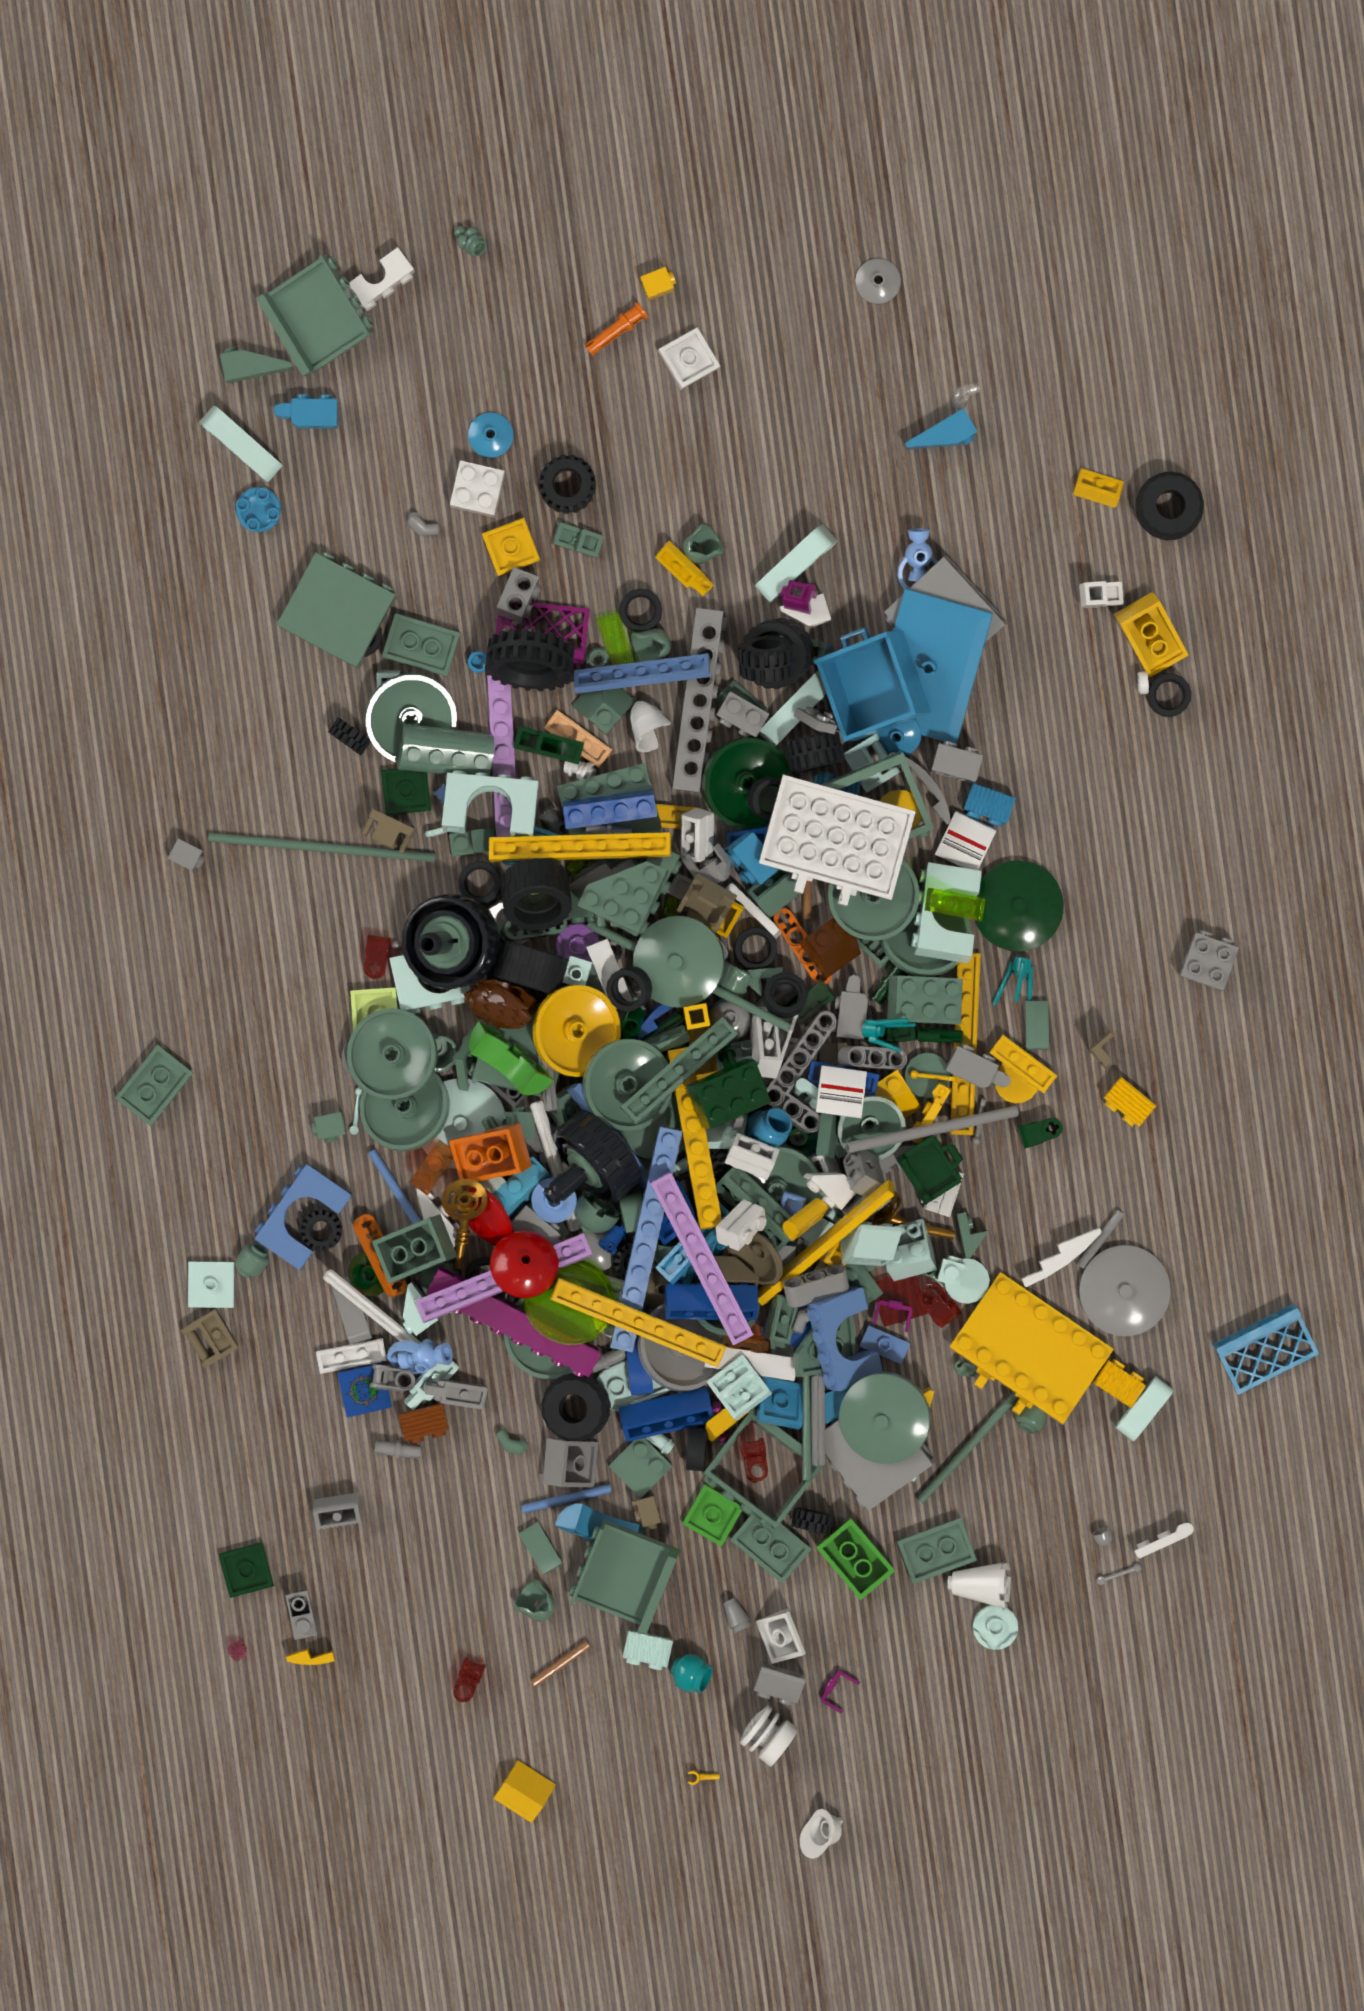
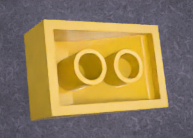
(1151, 634)

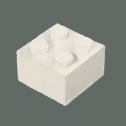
(477, 489)

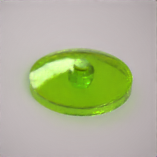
(565, 1323)

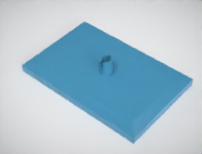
(946, 651)

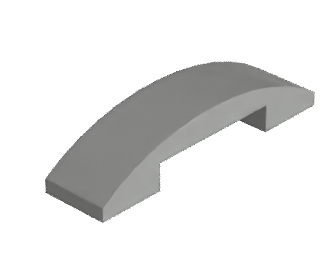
(941, 807)

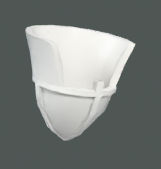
(644, 720)

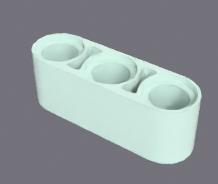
(1144, 1409)

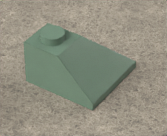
(604, 707)

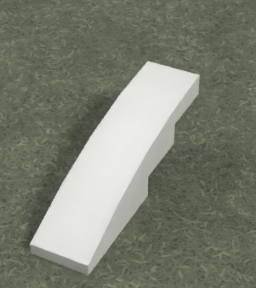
(1067, 1252)

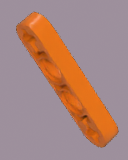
(797, 949)
(372, 1255)

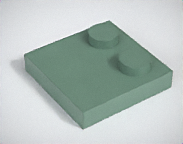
(640, 1466)

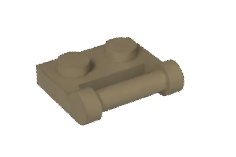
(216, 1335)

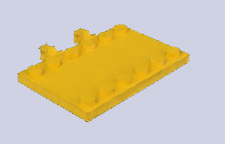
(1030, 1349)

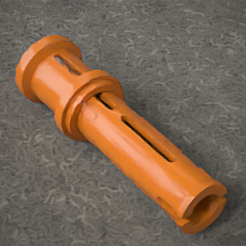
(624, 323)

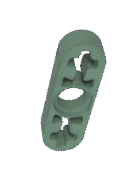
(528, 934)

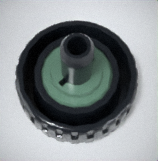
(450, 941)
(593, 1158)

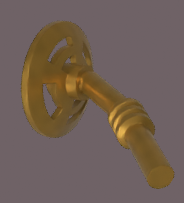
(467, 1211)
(888, 1215)

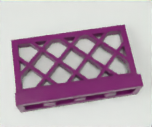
(579, 653)

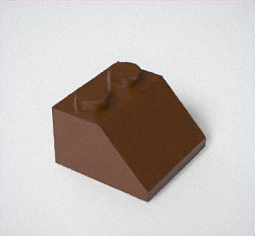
(830, 948)

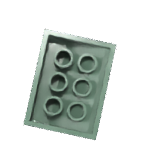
(615, 782)

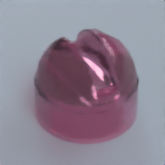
(236, 1650)

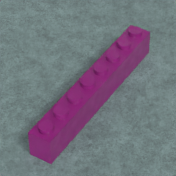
(512, 1320)

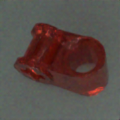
(376, 951)
(940, 1305)
(754, 1458)
(468, 1678)

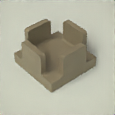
(388, 830)
(707, 902)

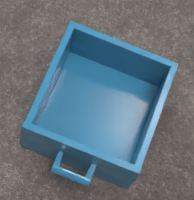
(872, 684)

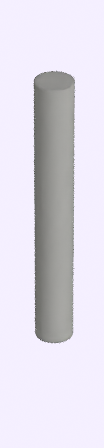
(1097, 1243)

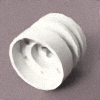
(768, 1735)

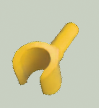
(703, 1777)

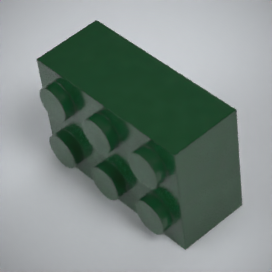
(728, 1094)

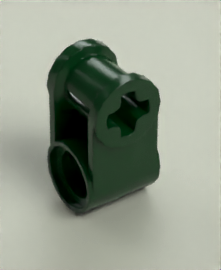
(1035, 1132)

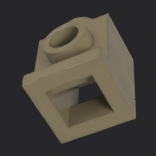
(647, 1512)

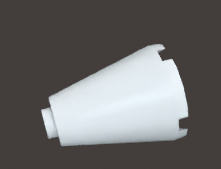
(983, 1584)

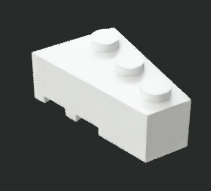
(769, 1044)

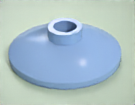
(549, 1212)

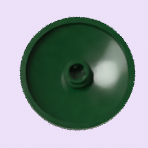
(733, 772)
(1020, 906)

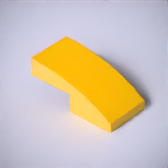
(305, 1658)

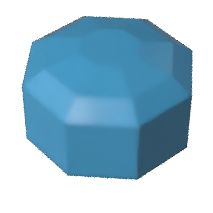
(477, 662)

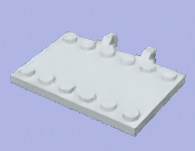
(836, 839)

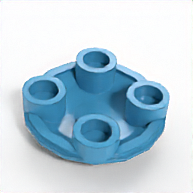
(258, 509)

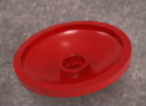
(492, 1222)
(519, 1278)

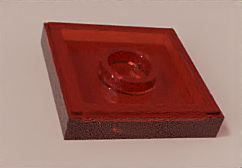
(902, 1290)

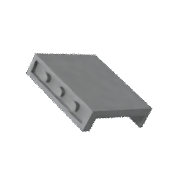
(950, 583)
(872, 1480)

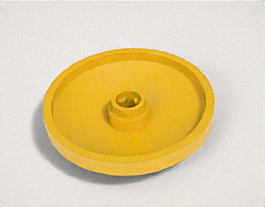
(573, 1027)

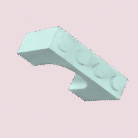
(464, 788)
(931, 938)
(414, 996)

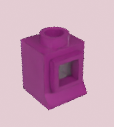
(797, 596)

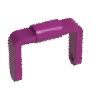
(893, 1304)
(718, 1407)
(829, 1686)

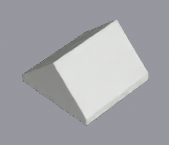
(780, 1636)

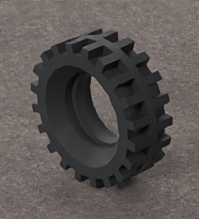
(529, 660)

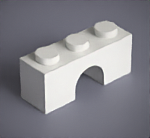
(397, 271)

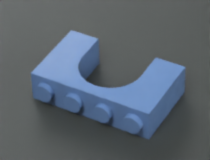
(275, 1233)
(825, 1319)

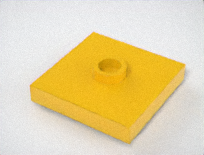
(511, 547)

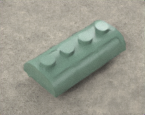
(445, 750)

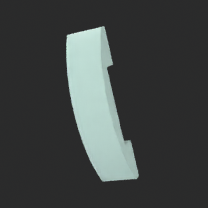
(784, 719)

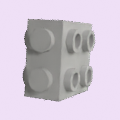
(1209, 960)

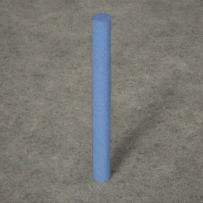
(393, 1185)
(567, 1498)

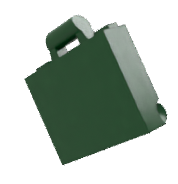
(930, 1169)

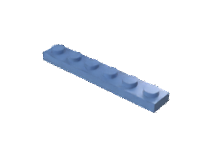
(642, 673)

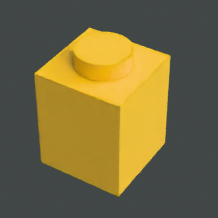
(658, 283)

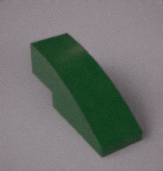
(548, 745)

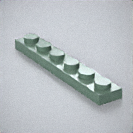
(679, 1070)

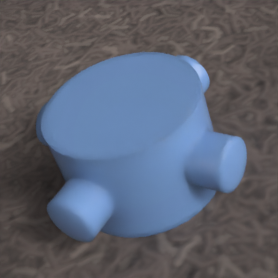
(440, 793)

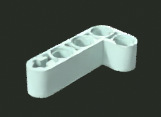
(240, 443)
(796, 562)

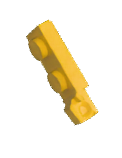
(683, 569)
(931, 1110)

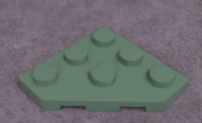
(625, 896)
(806, 1354)

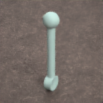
(354, 1129)

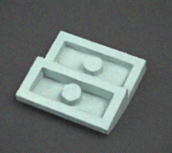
(739, 1387)

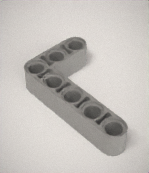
(796, 1071)

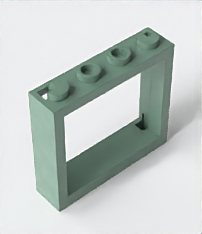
(882, 765)
(731, 1494)

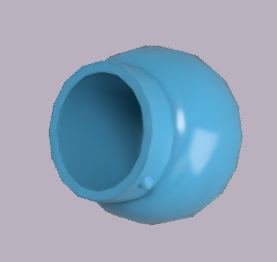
(772, 1127)

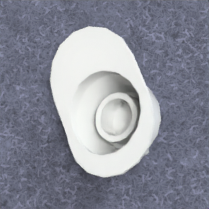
(819, 1833)

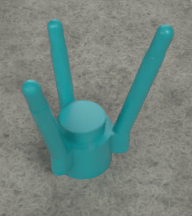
(1022, 969)
(876, 1028)

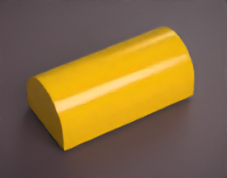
(805, 1218)

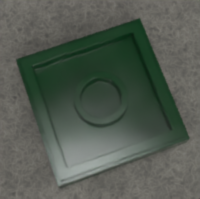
(405, 791)
(246, 1569)

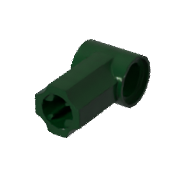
(632, 1024)

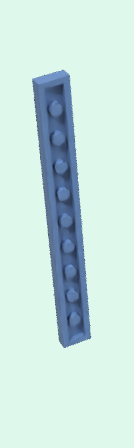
(646, 1233)

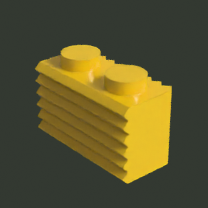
(1129, 1102)
(1119, 1383)

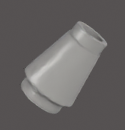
(736, 1616)

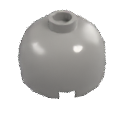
(734, 1015)

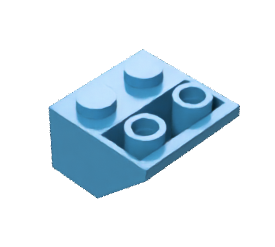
(745, 856)

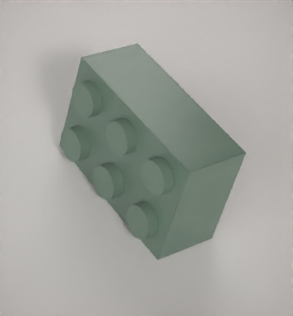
(925, 999)
(414, 1249)

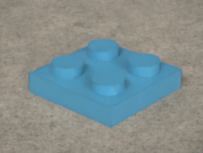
(784, 1405)

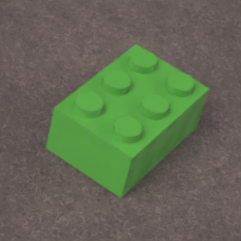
(855, 1558)

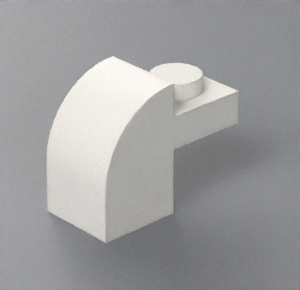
(1100, 594)

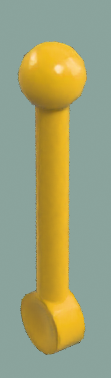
(914, 1074)

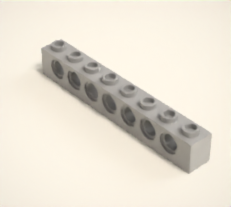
(683, 781)

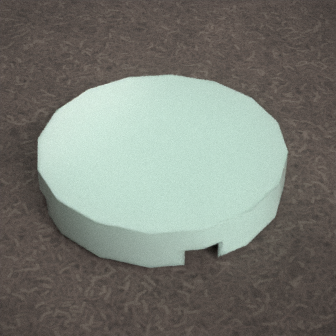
(973, 1283)
(995, 1627)

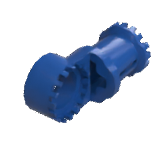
(613, 1238)

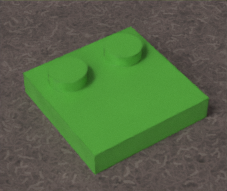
(713, 1515)

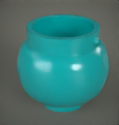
(691, 1673)

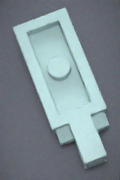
(417, 1394)

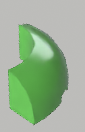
(509, 1060)

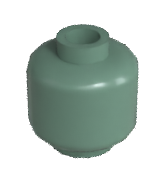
(252, 1260)
(1031, 1419)

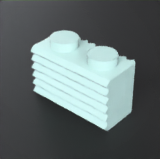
(647, 1649)

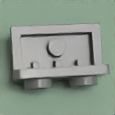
(742, 715)

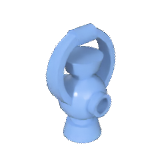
(918, 536)
(419, 1356)

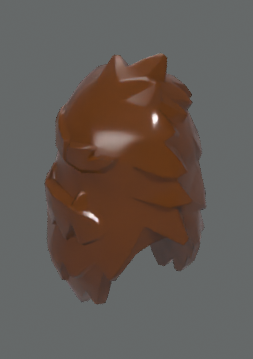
(501, 1004)

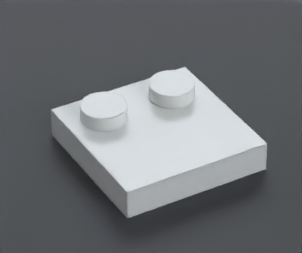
(689, 358)

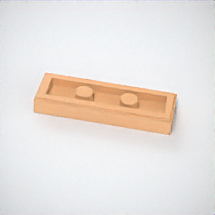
(593, 749)

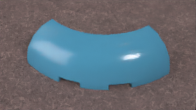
(584, 1520)

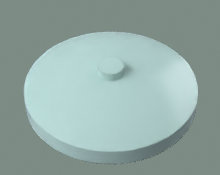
(467, 1112)

